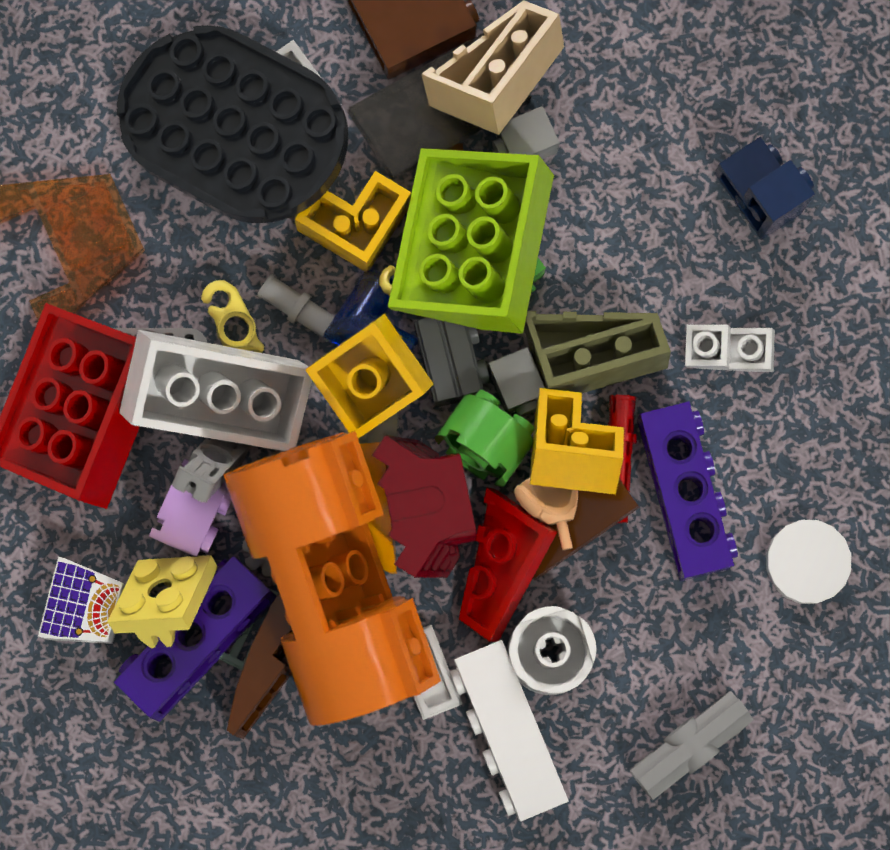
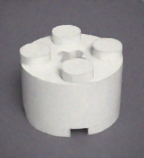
(562, 629)

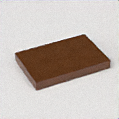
(593, 517)

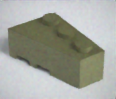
(595, 350)

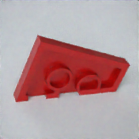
(505, 564)

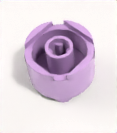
(189, 521)

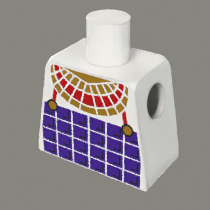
(79, 605)

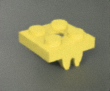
(172, 608)

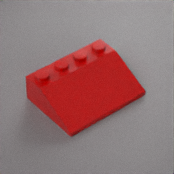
(65, 408)

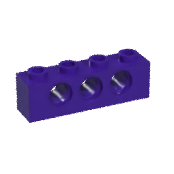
(681, 424)
(190, 664)

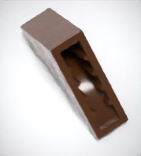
(413, 30)

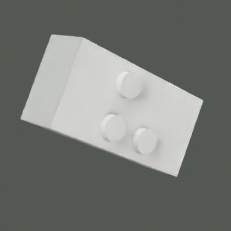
(215, 391)

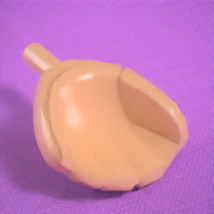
(549, 506)

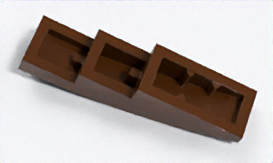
(262, 673)

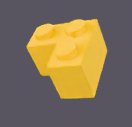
(359, 229)
(573, 452)

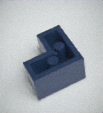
(763, 188)

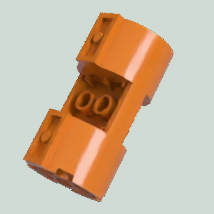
(350, 637)

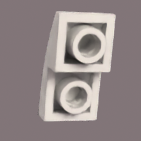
(729, 348)

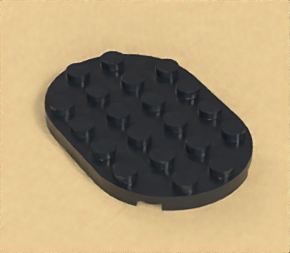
(233, 124)

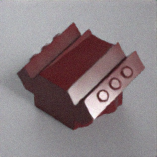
(425, 505)

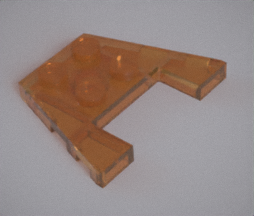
(85, 228)

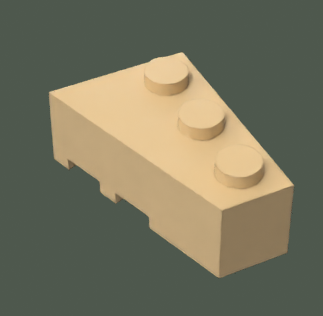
(499, 69)

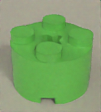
(486, 437)

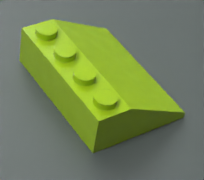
(472, 238)

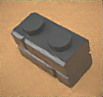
(450, 360)

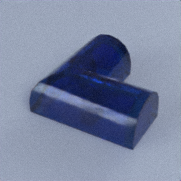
(361, 308)

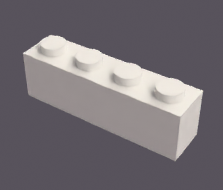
(509, 730)

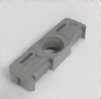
(206, 467)

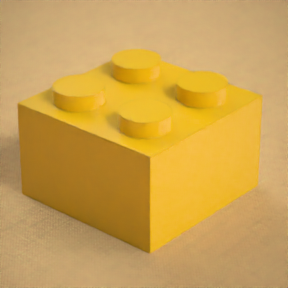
(369, 377)

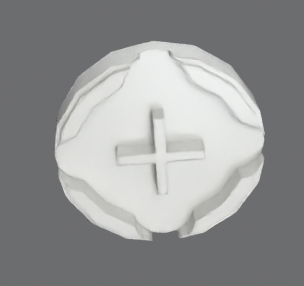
(808, 561)

